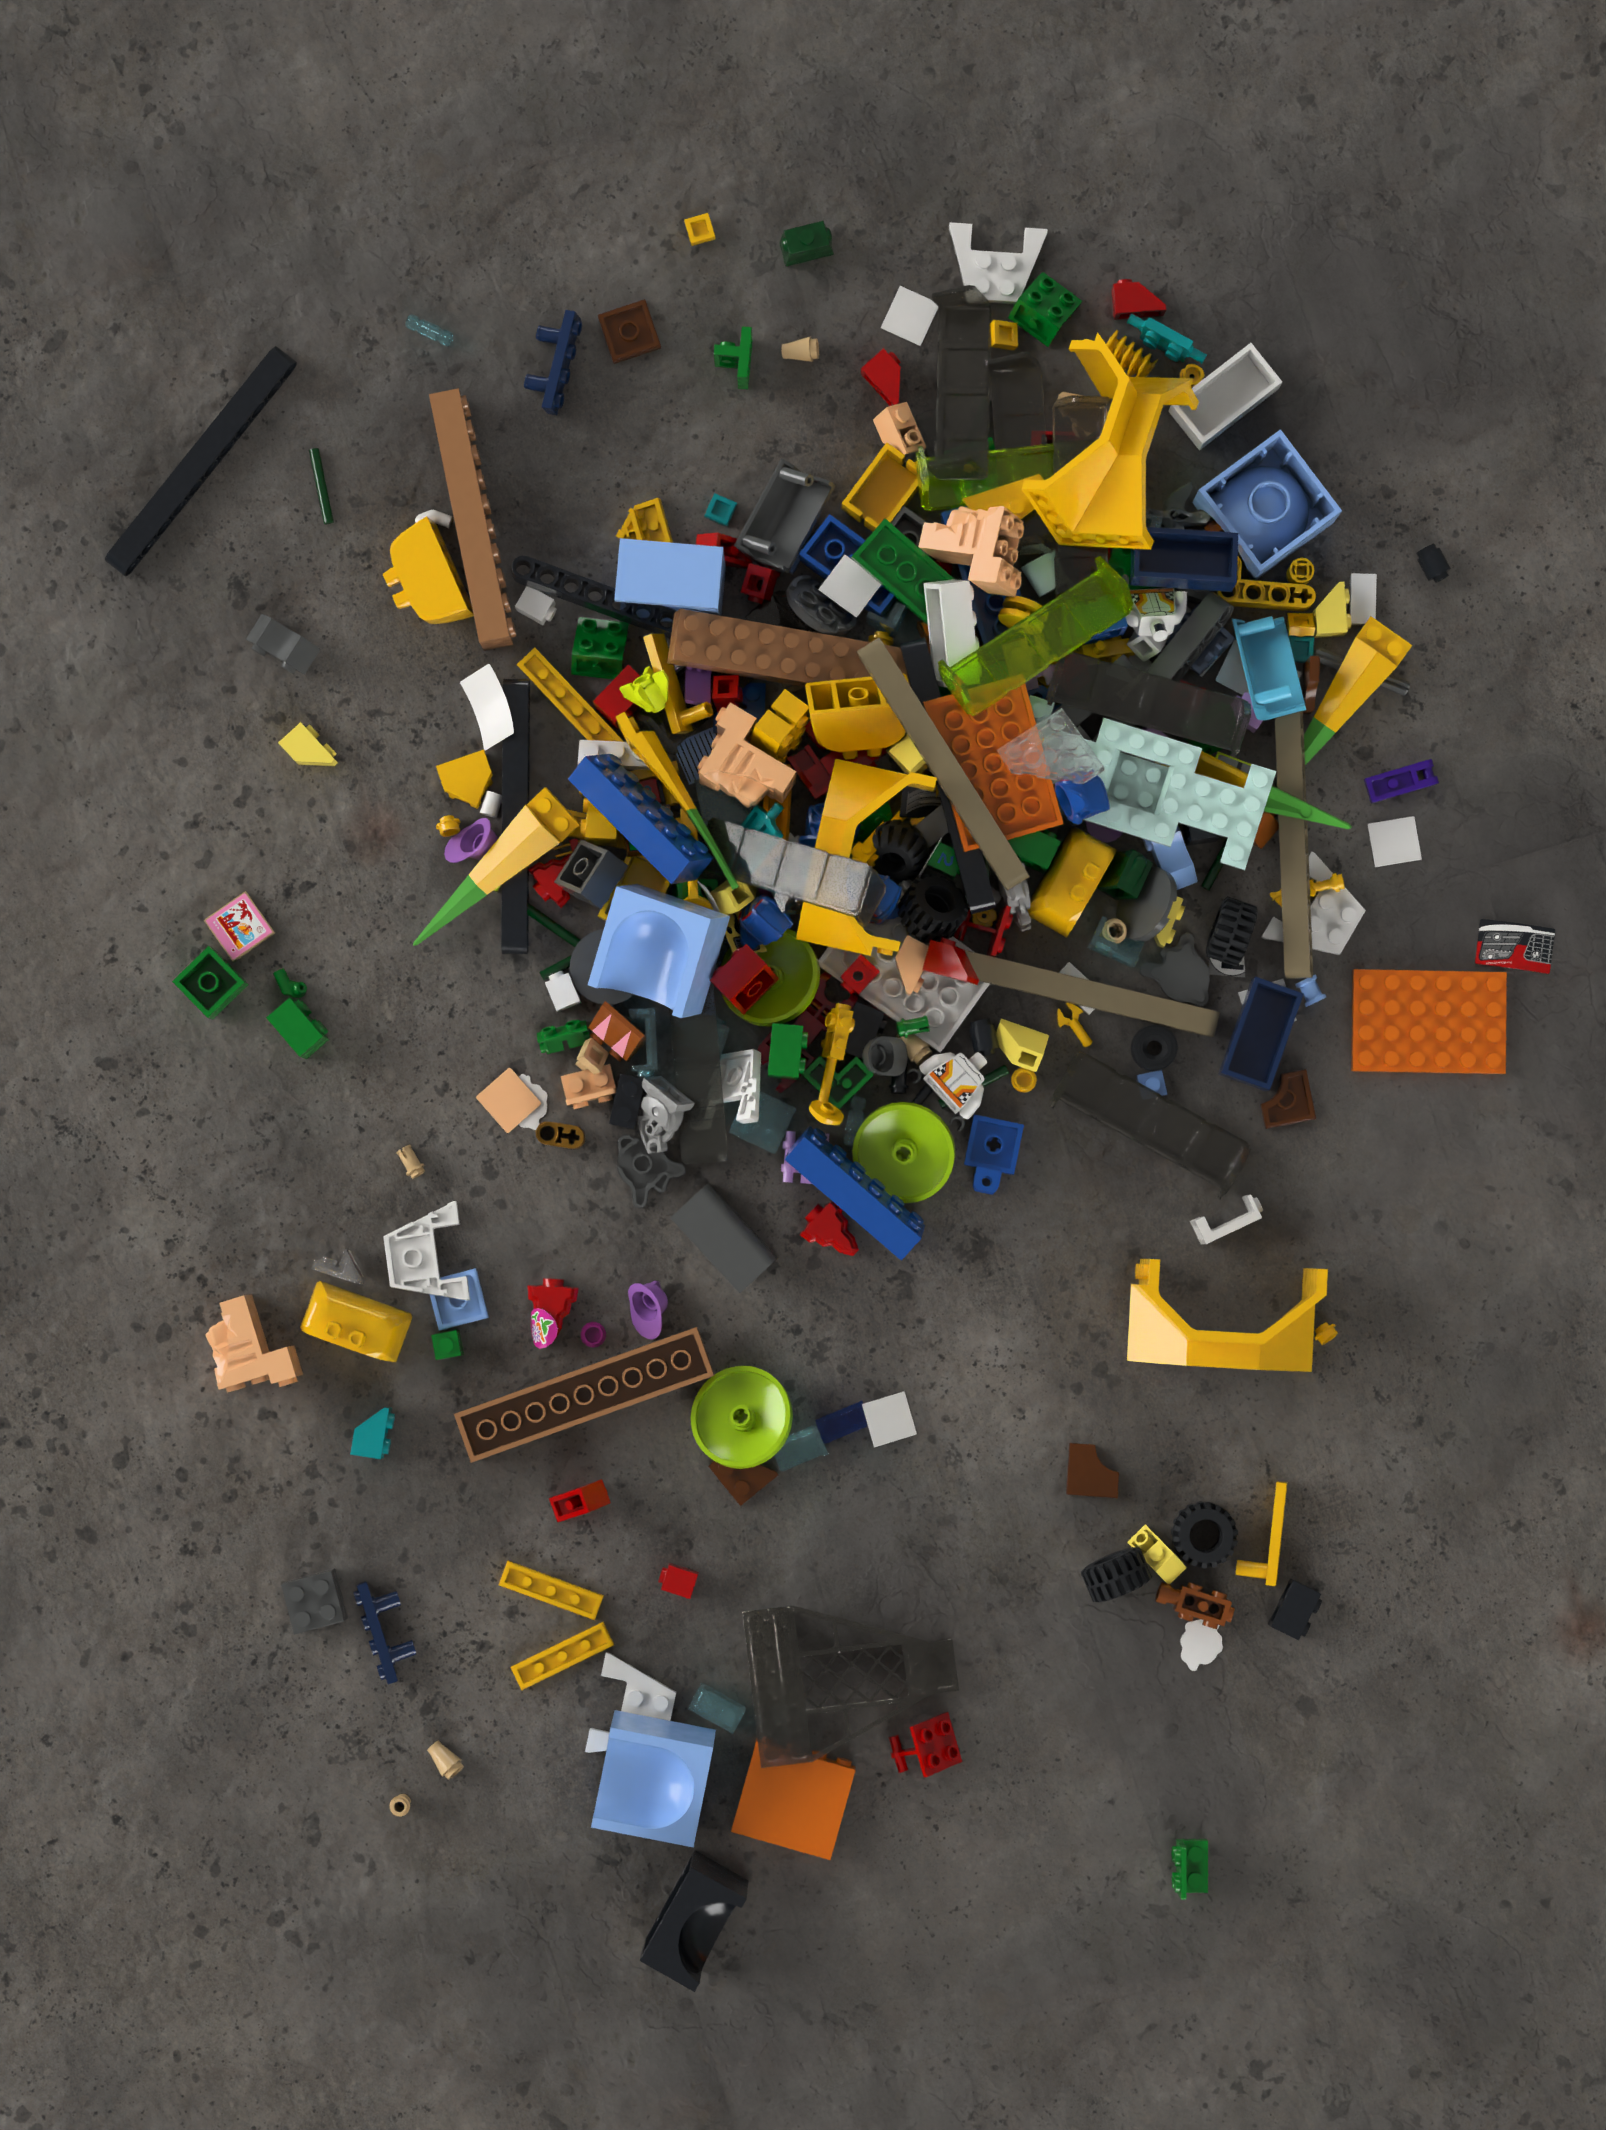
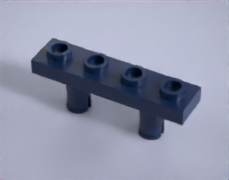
(564, 353)
(387, 1654)

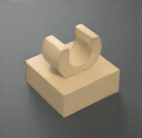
(592, 1056)

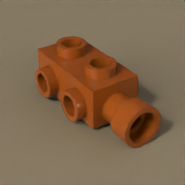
(1200, 1605)

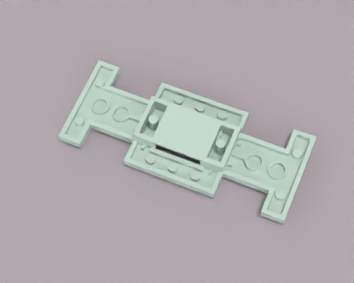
(1154, 798)

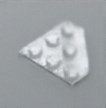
(1052, 752)

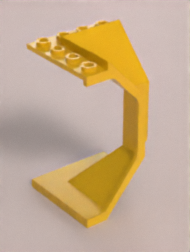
(1103, 490)
(851, 797)
(1165, 1338)

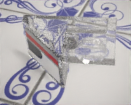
(346, 1270)

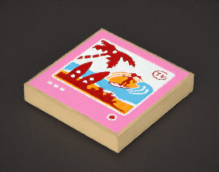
(239, 926)

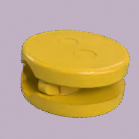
(1016, 609)

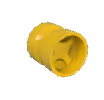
(1300, 571)

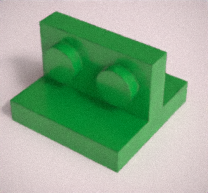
(737, 357)

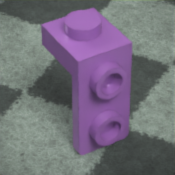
(697, 686)

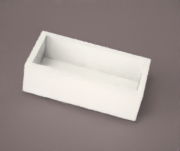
(1227, 396)
(950, 622)

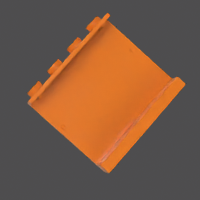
(795, 1803)

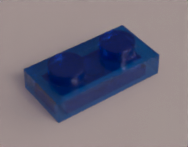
(842, 1422)

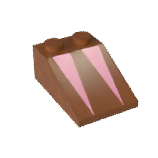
(616, 1032)

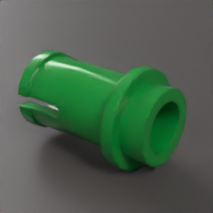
(912, 1026)

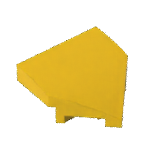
(646, 522)
(466, 777)

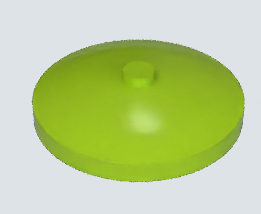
(797, 984)
(905, 1150)
(741, 1417)

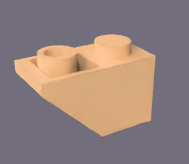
(899, 428)
(910, 964)

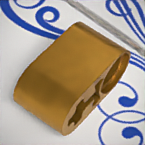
(566, 1143)

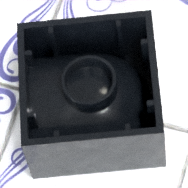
(693, 1920)

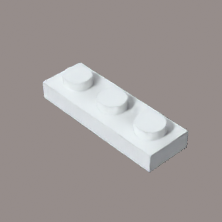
(619, 749)

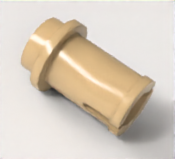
(411, 1162)
(396, 1809)

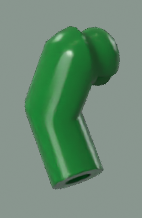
(289, 987)

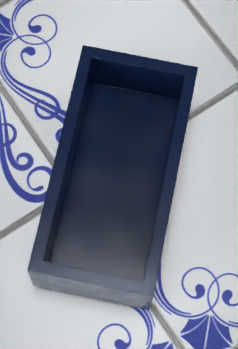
(1187, 560)
(1260, 1034)

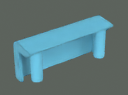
(1269, 667)

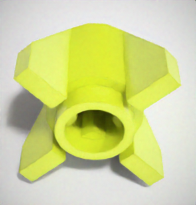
(648, 690)

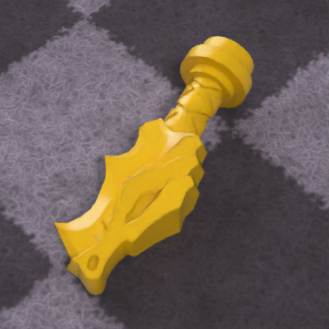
(1335, 882)

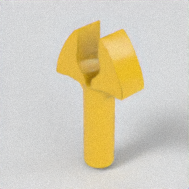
(1074, 1024)

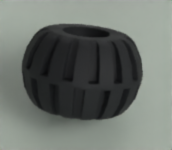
(900, 850)

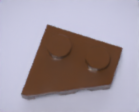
(743, 1482)

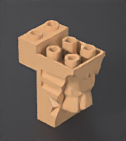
(982, 541)
(741, 767)
(243, 1350)

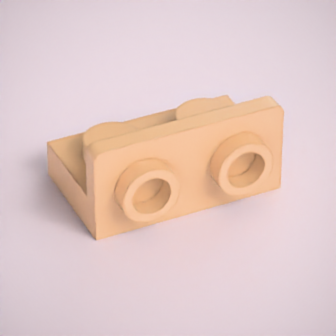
(586, 1086)

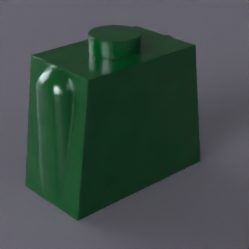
(806, 243)
(1125, 875)

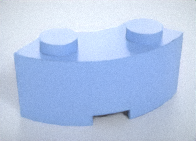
(1174, 860)

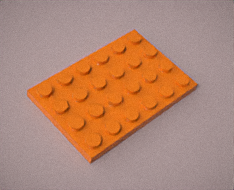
(1015, 801)
(1428, 1021)

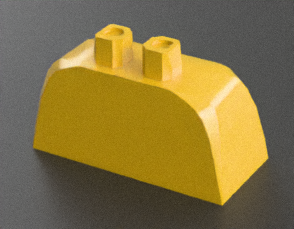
(427, 575)
(852, 716)
(1070, 881)
(356, 1322)

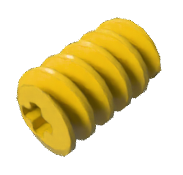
(1129, 358)

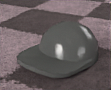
(885, 1056)

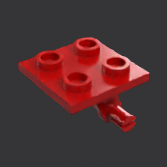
(997, 942)
(933, 1744)

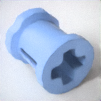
(1310, 990)

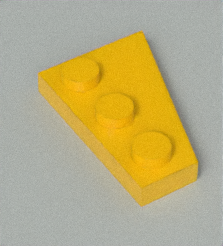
(1008, 495)

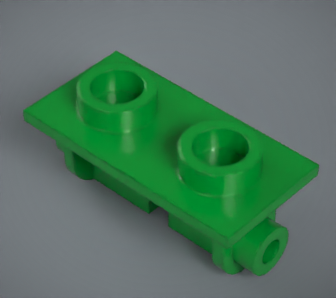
(553, 1037)

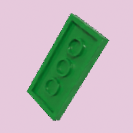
(899, 566)

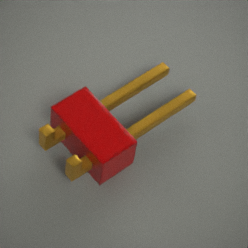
(574, 842)

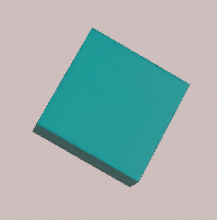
(720, 510)
(1301, 648)

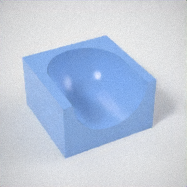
(1270, 503)
(670, 576)
(659, 948)
(653, 1778)

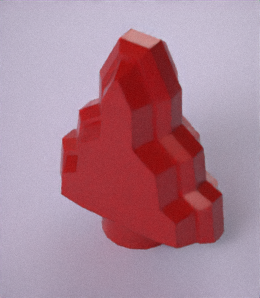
(545, 876)
(829, 1228)
(553, 1298)

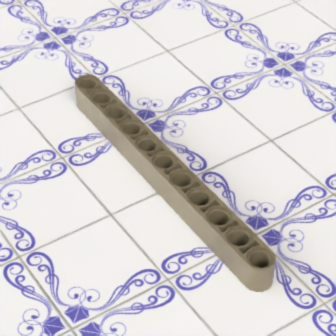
(942, 764)
(1294, 850)
(1094, 995)

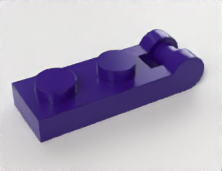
(1400, 781)

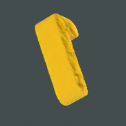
(1265, 598)

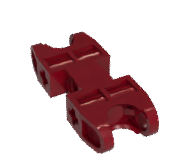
(812, 1023)

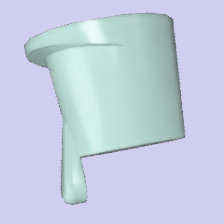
(1041, 573)

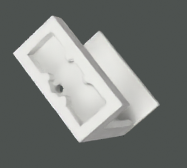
(1206, 1235)

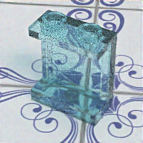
(649, 1016)

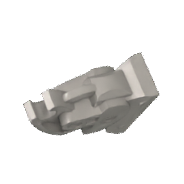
(1018, 900)
(662, 1113)

